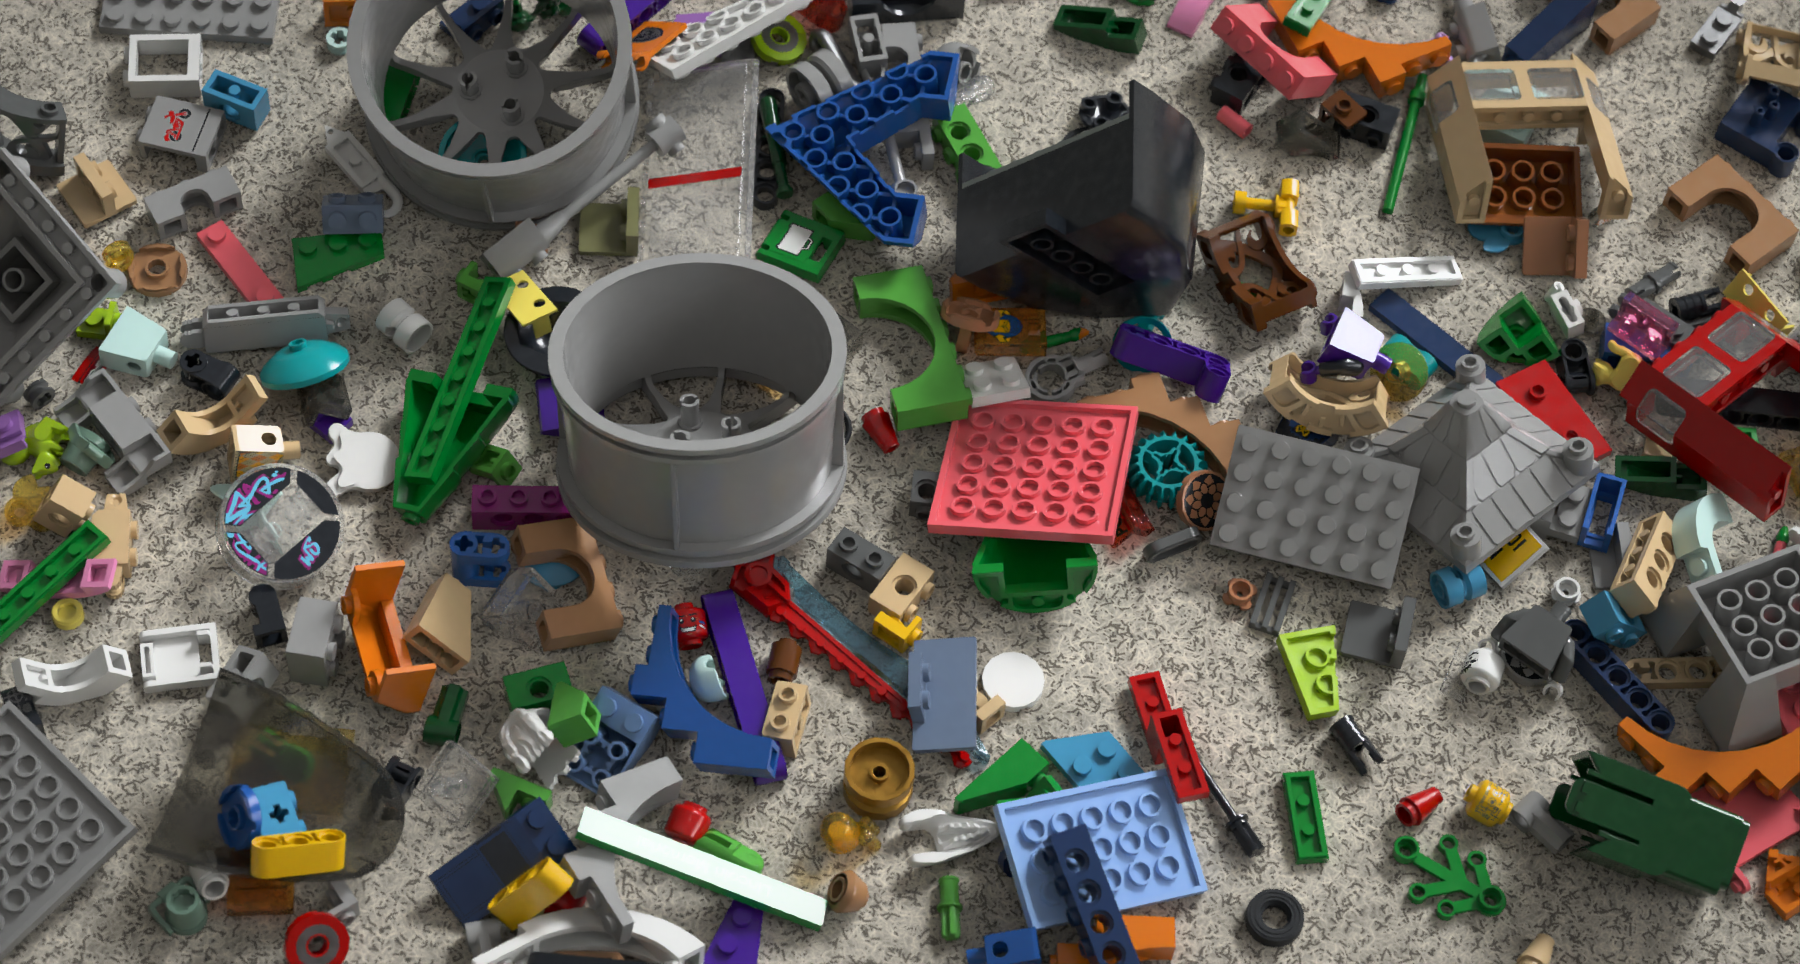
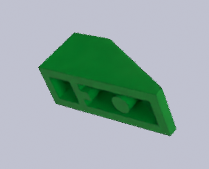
(1006, 778)

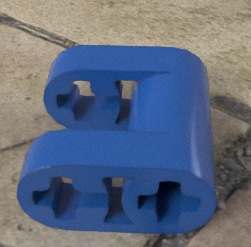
(467, 559)

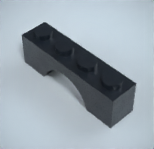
(908, 10)

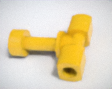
(1282, 206)

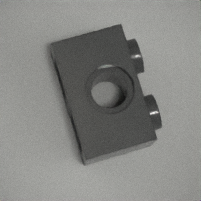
(858, 560)

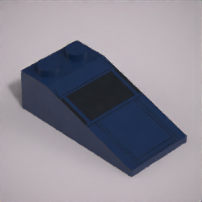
(499, 858)

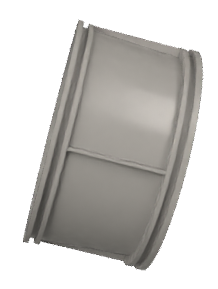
(498, 96)
(703, 480)

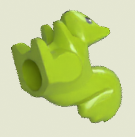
(42, 443)

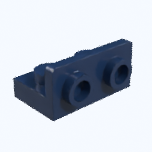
(476, 17)

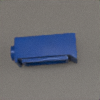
(1609, 490)

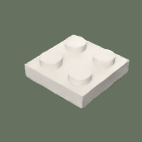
(995, 381)

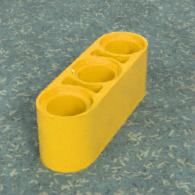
(297, 853)
(530, 893)

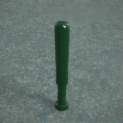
(770, 115)

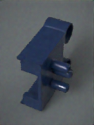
(1759, 124)

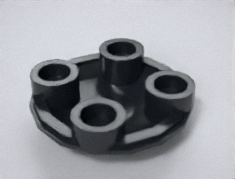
(1102, 108)

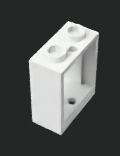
(164, 85)

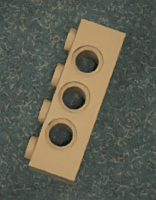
(1645, 566)

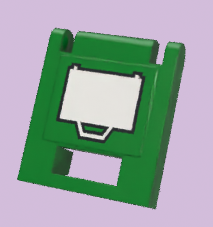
(795, 241)

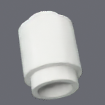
(209, 884)

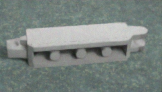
(263, 324)

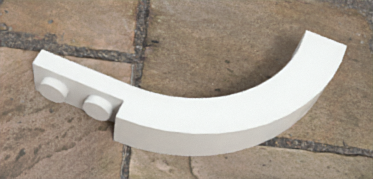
(583, 930)

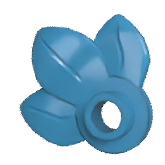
(1496, 237)

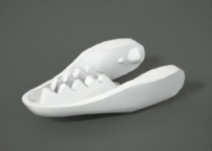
(951, 834)

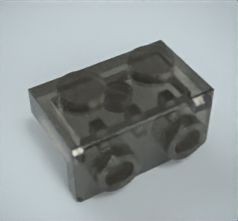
(326, 398)

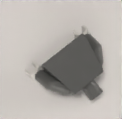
(1538, 641)

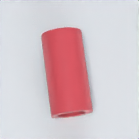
(1234, 122)

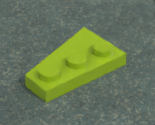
(1311, 667)

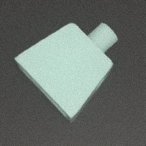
(136, 345)

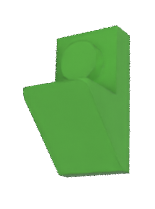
(514, 790)

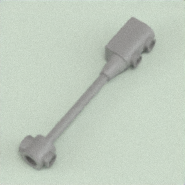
(1475, 32)
(872, 64)
(529, 241)

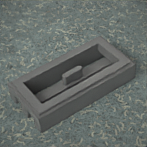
(1279, 583)

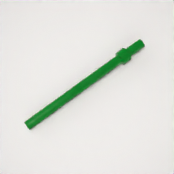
(1416, 101)

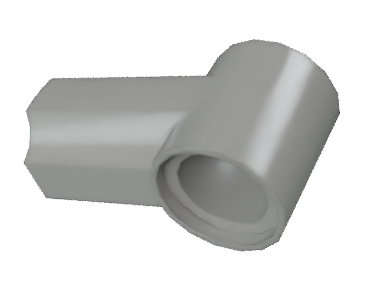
(1533, 816)
(482, 935)

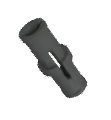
(1655, 281)

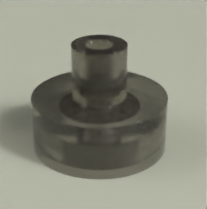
(1594, 322)

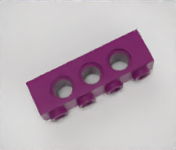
(514, 505)

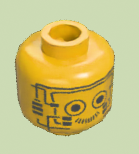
(1488, 803)

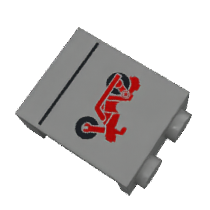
(183, 130)

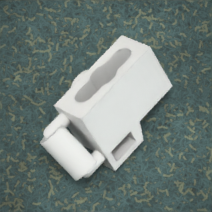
(1565, 310)

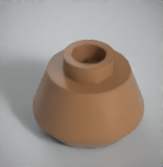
(847, 892)

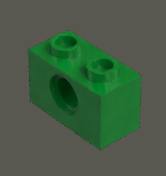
(523, 685)

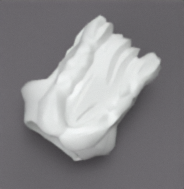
(531, 744)

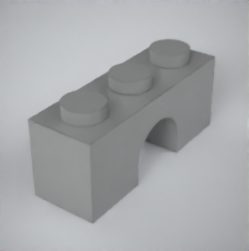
(902, 42)
(213, 189)

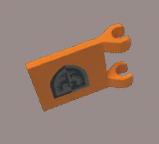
(647, 41)

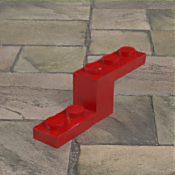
(1168, 737)

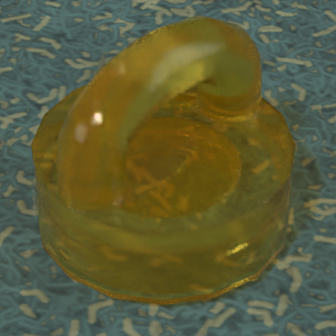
(118, 255)

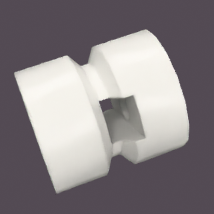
(404, 326)

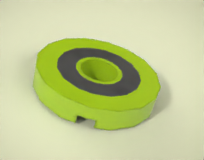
(781, 53)

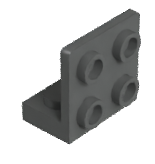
(1378, 632)

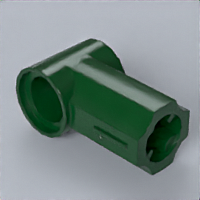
(446, 719)

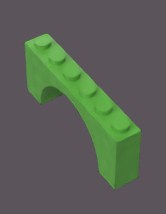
(908, 298)

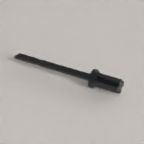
(1237, 823)

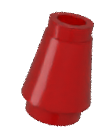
(880, 428)
(1418, 806)

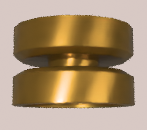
(878, 778)

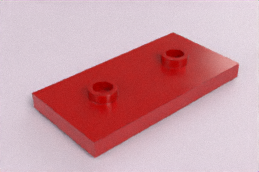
(1550, 401)

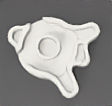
(362, 460)

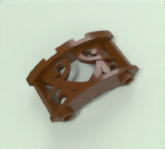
(1268, 303)

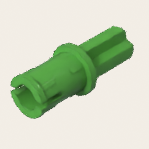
(949, 907)

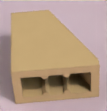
(443, 624)

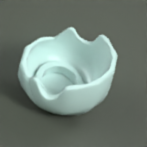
(705, 681)

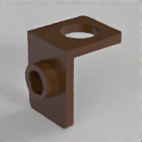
(1342, 109)

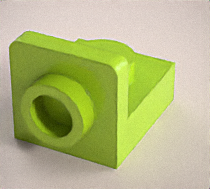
(99, 322)

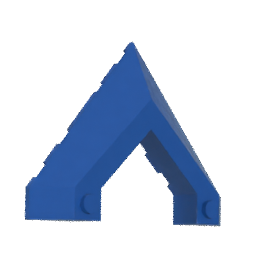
(835, 133)

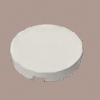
(1014, 679)

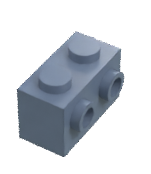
(353, 213)

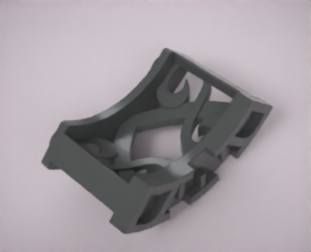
(30, 118)

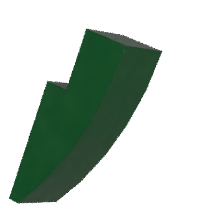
(1101, 28)
(1660, 477)

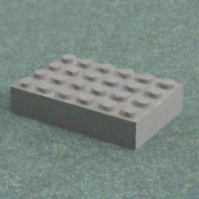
(1314, 507)

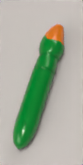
(1064, 337)

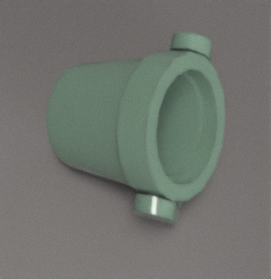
(85, 451)
(185, 908)

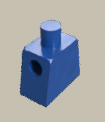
(1020, 945)

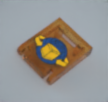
(1012, 335)

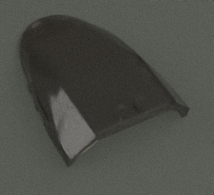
(265, 739)

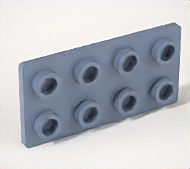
(943, 694)

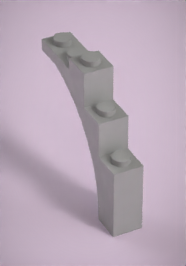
(627, 798)

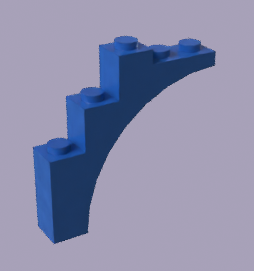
(717, 745)

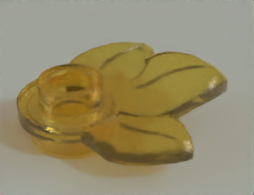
(26, 496)

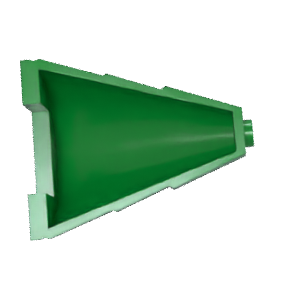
(479, 425)
(1034, 573)

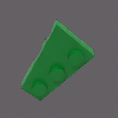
(329, 255)

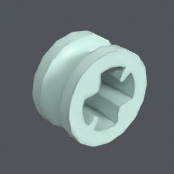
(334, 34)

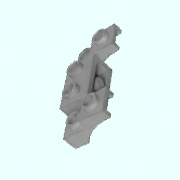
(118, 420)

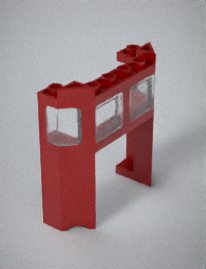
(1685, 390)

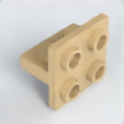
(95, 191)

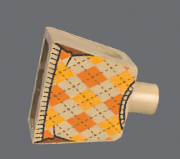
(256, 446)

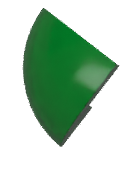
(1517, 334)

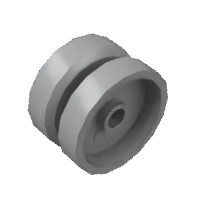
(817, 79)

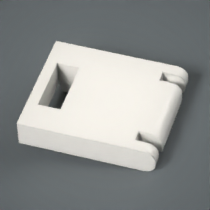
(174, 657)

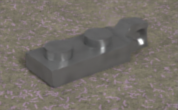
(1718, 29)

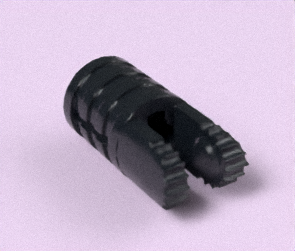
(1694, 304)
(1352, 741)

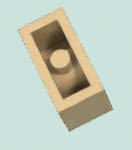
(65, 506)
(906, 576)

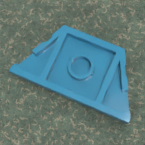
(1090, 758)

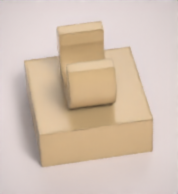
(989, 711)

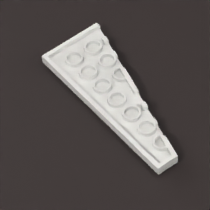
(720, 33)

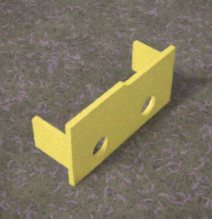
(1757, 301)
(523, 309)

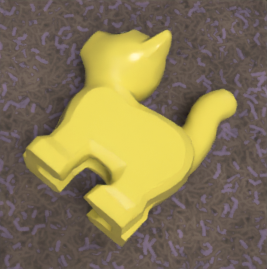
(1621, 374)

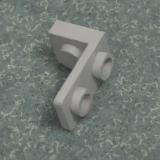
(344, 905)

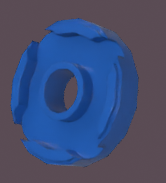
(240, 816)

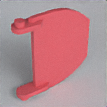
(1769, 823)

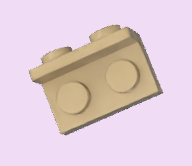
(787, 716)

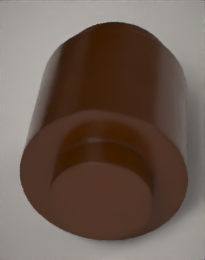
(783, 661)

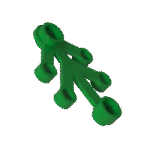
(1451, 880)

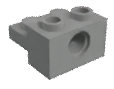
(1569, 517)

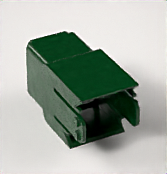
(1649, 826)

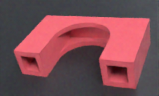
(1246, 32)

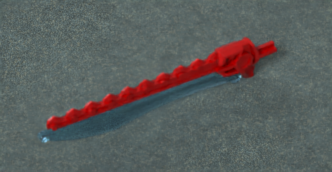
(767, 588)

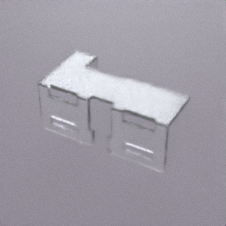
(1453, 683)

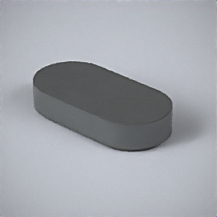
(1172, 544)

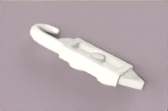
(361, 167)

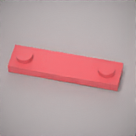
(237, 263)

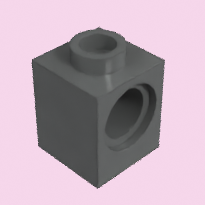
(923, 484)

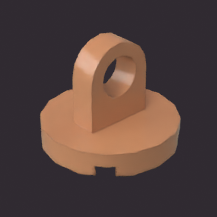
(969, 316)

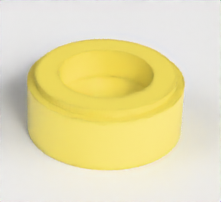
(67, 614)

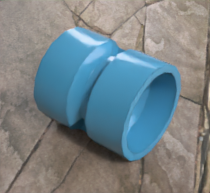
(1453, 586)

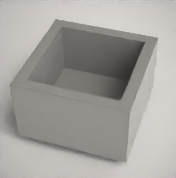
(315, 641)

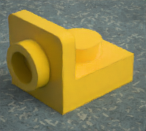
(894, 632)

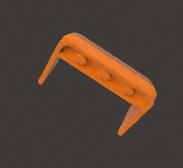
(379, 640)

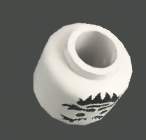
(1482, 671)

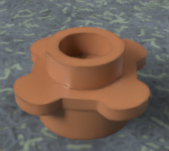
(1243, 586)

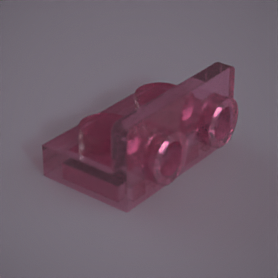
(1643, 326)

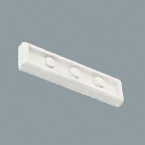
(1405, 272)

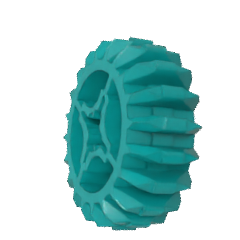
(1159, 454)

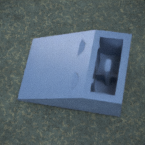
(621, 741)

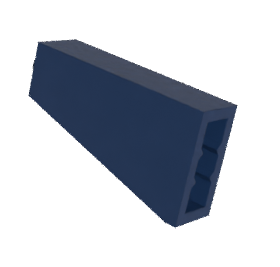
(1550, 30)

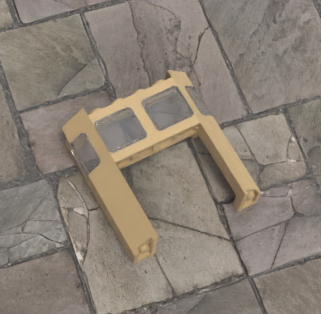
(1518, 96)

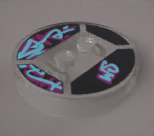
(279, 526)

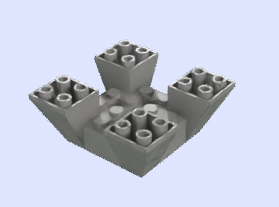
(1754, 634)

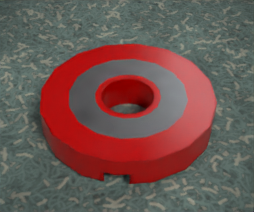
(309, 926)

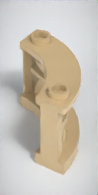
(1753, 58)
(1329, 403)

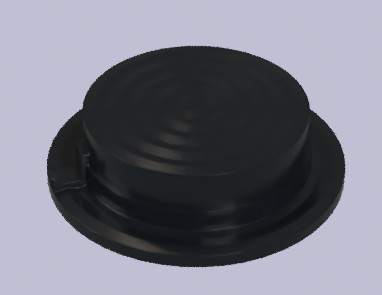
(521, 341)

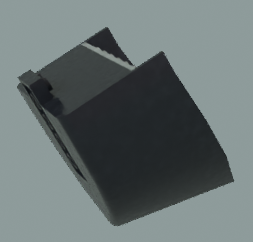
(1090, 221)

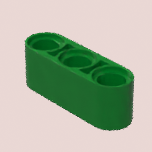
(399, 93)

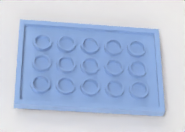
(1135, 832)

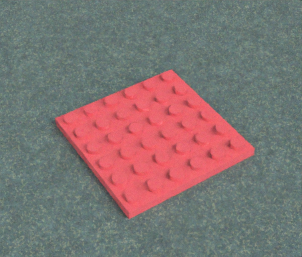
(1035, 472)

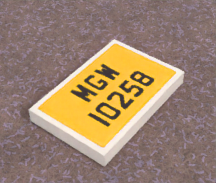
(1515, 557)

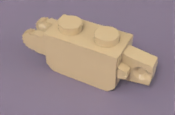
(121, 529)

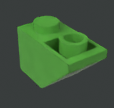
(832, 213)
(572, 715)

